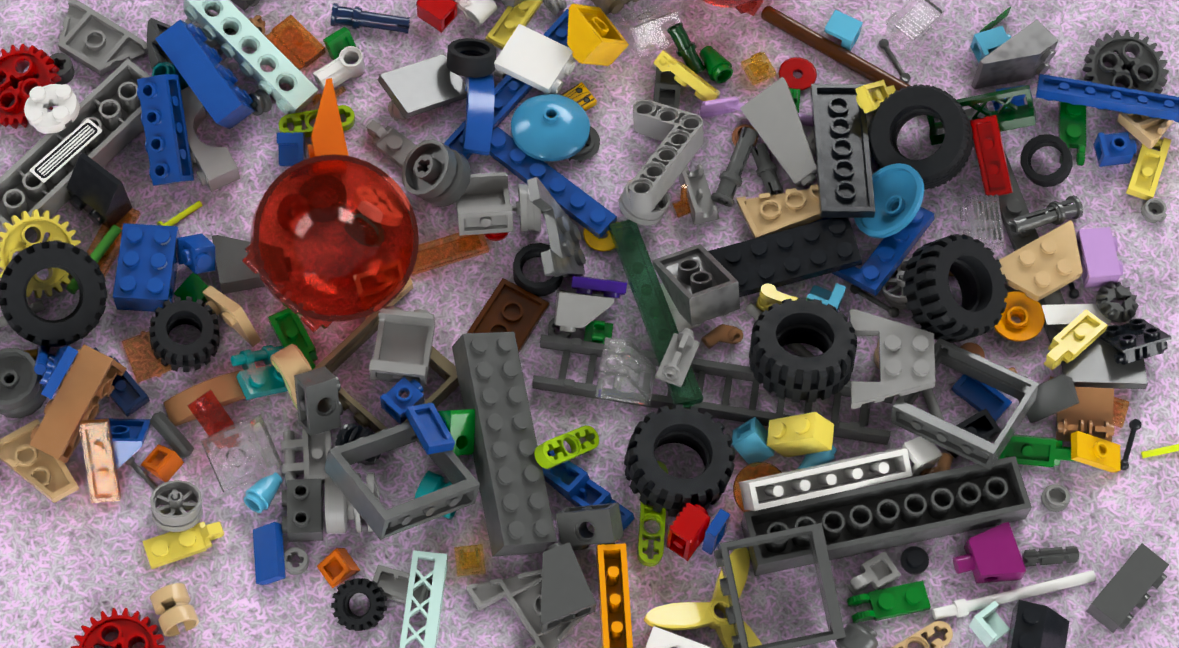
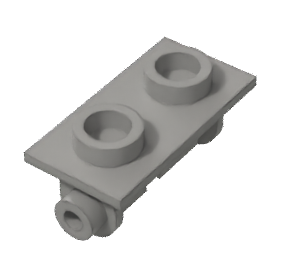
(678, 358)

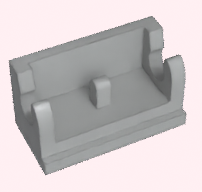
(699, 196)

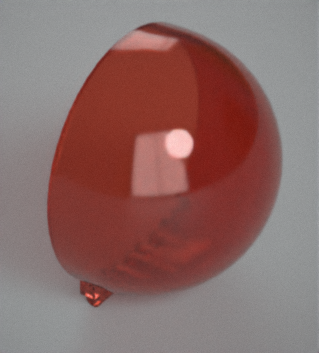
(323, 227)

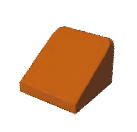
(162, 463)
(338, 567)

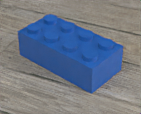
(205, 74)

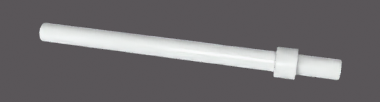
(962, 607)

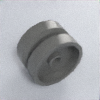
(436, 173)
(19, 384)

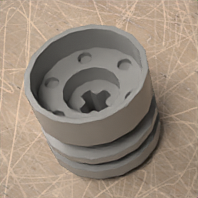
(340, 510)

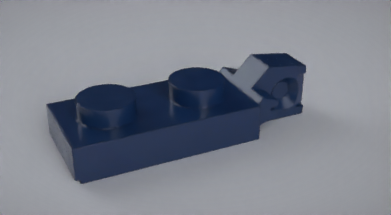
(127, 393)

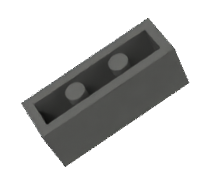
(1128, 589)

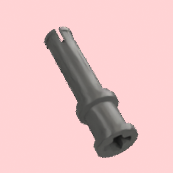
(731, 178)
(1054, 213)

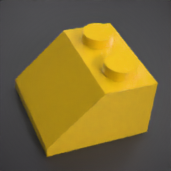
(593, 36)

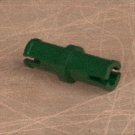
(685, 48)

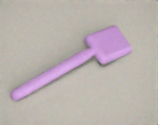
(730, 104)

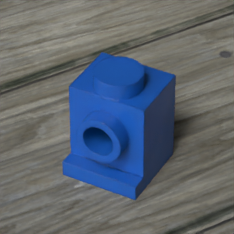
(1108, 151)
(196, 253)
(397, 406)

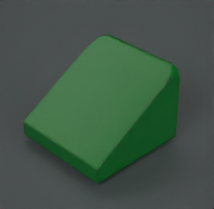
(192, 287)

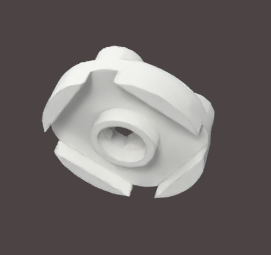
(44, 97)

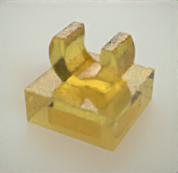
(758, 68)
(469, 560)

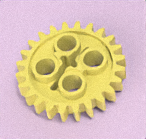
(14, 241)

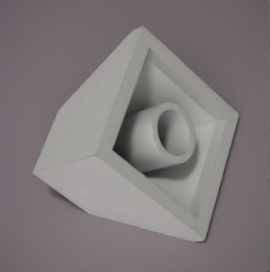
(577, 309)

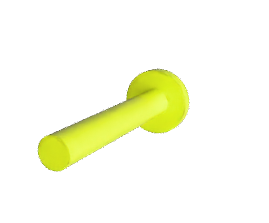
(182, 215)
(1159, 451)

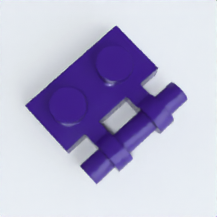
(587, 285)

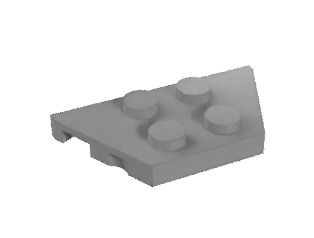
(97, 40)

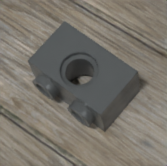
(318, 400)
(603, 517)

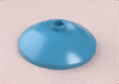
(550, 137)
(897, 200)

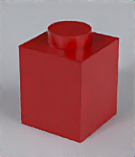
(437, 12)

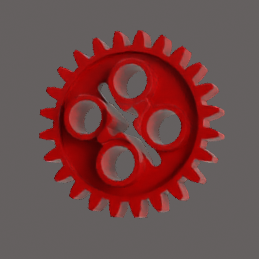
(19, 84)
(130, 631)

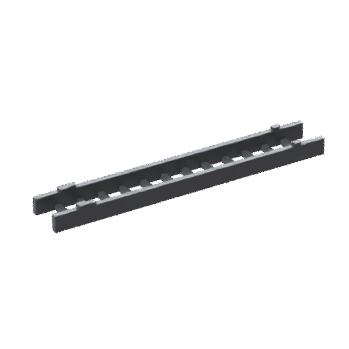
(845, 430)

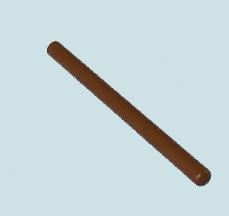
(829, 48)

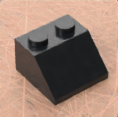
(97, 192)
(1036, 627)

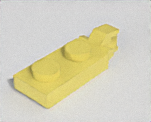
(686, 76)
(872, 94)
(1074, 339)
(180, 545)

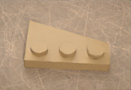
(36, 467)

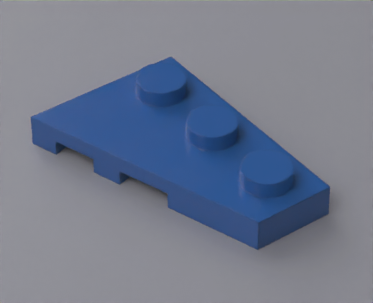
(56, 369)

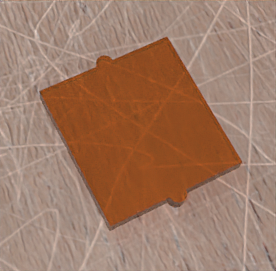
(142, 357)

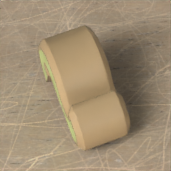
(290, 362)

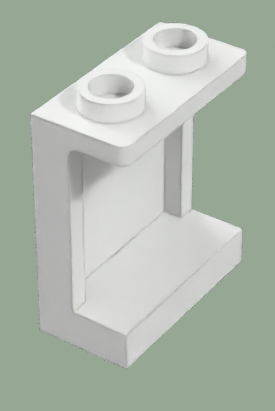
(535, 60)

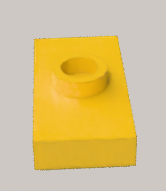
(1095, 452)

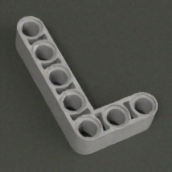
(681, 139)

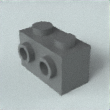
(304, 510)

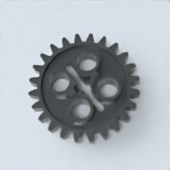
(1145, 62)

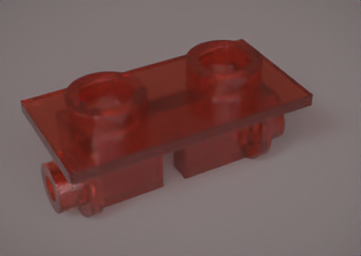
(210, 413)

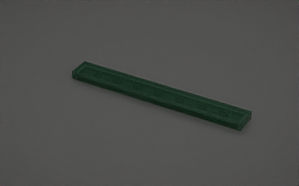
(651, 303)

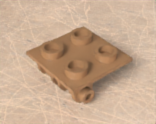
(1091, 415)

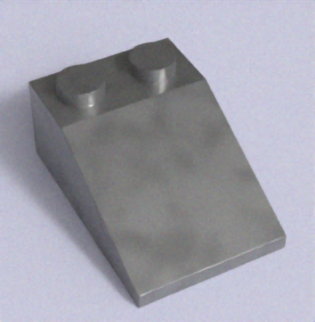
(1017, 58)
(698, 284)

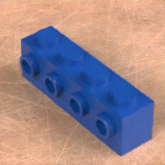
(165, 129)

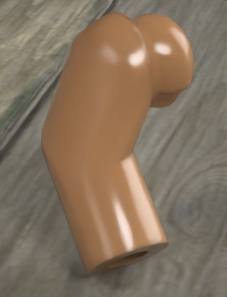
(258, 23)

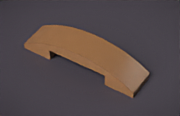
(224, 387)

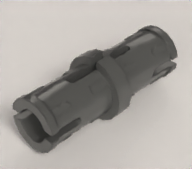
(766, 169)

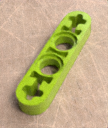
(646, 514)

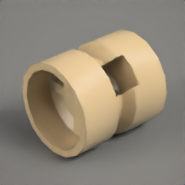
(174, 607)

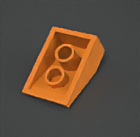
(327, 132)

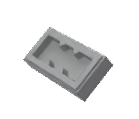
(396, 585)

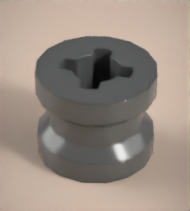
(67, 71)

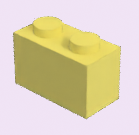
(800, 434)

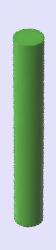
(98, 253)

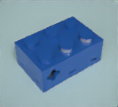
(146, 267)

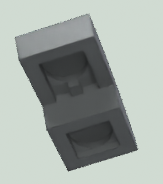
(155, 52)
(666, 89)

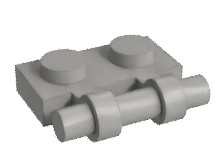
(315, 453)

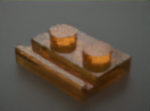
(296, 43)

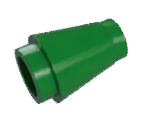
(716, 65)

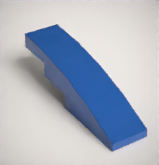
(579, 489)

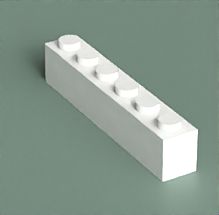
(825, 479)

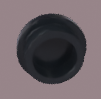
(914, 560)

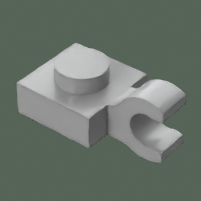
(877, 572)

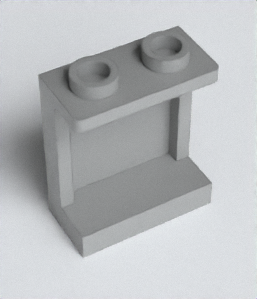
(485, 205)
(402, 345)

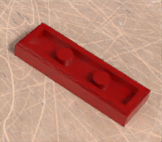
(991, 156)

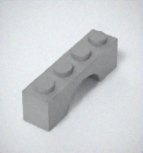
(214, 163)

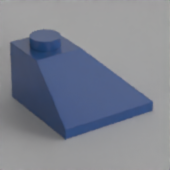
(127, 437)

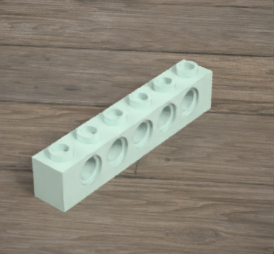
(250, 64)

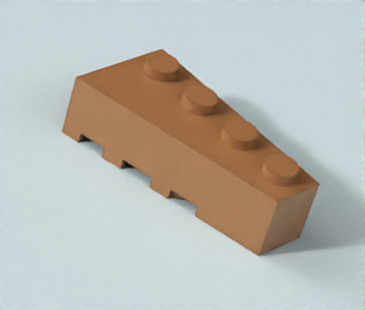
(75, 401)

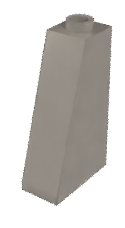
(780, 127)

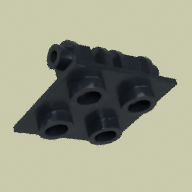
(1135, 340)

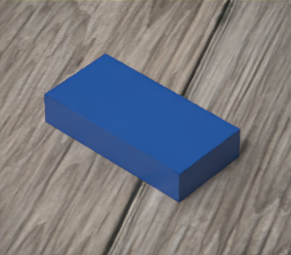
(981, 396)
(430, 428)
(715, 531)
(269, 553)

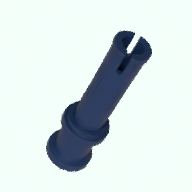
(356, 17)

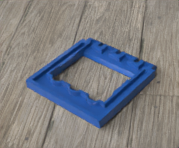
(887, 255)

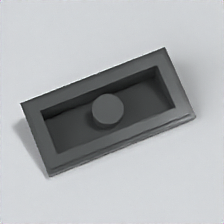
(1053, 397)

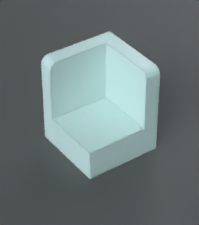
(989, 625)

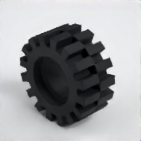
(343, 597)

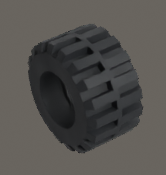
(178, 314)

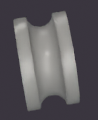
(555, 5)
(302, 556)

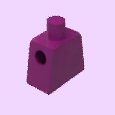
(992, 556)

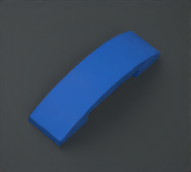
(479, 115)

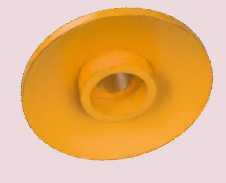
(1029, 313)

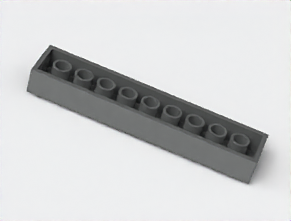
(890, 514)

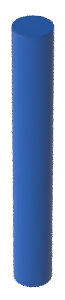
(41, 360)

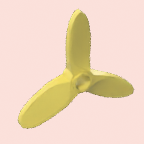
(701, 614)

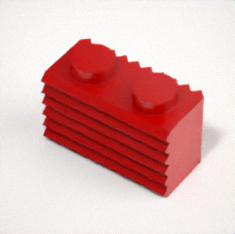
(688, 530)

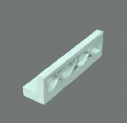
(434, 601)

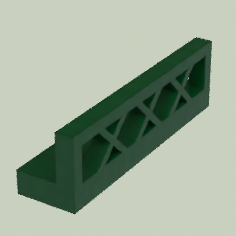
(1008, 119)

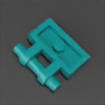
(261, 380)

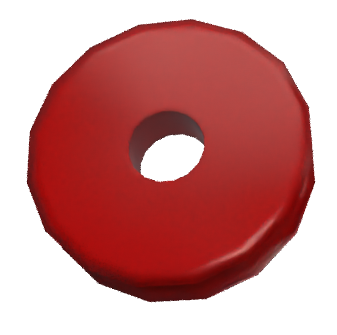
(800, 65)

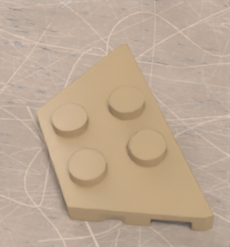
(1044, 263)

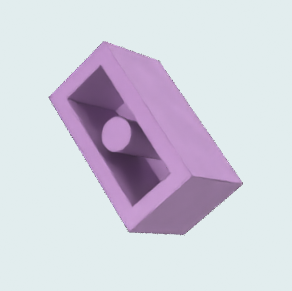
(1098, 257)

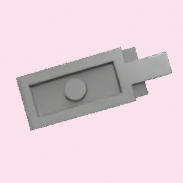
(390, 142)

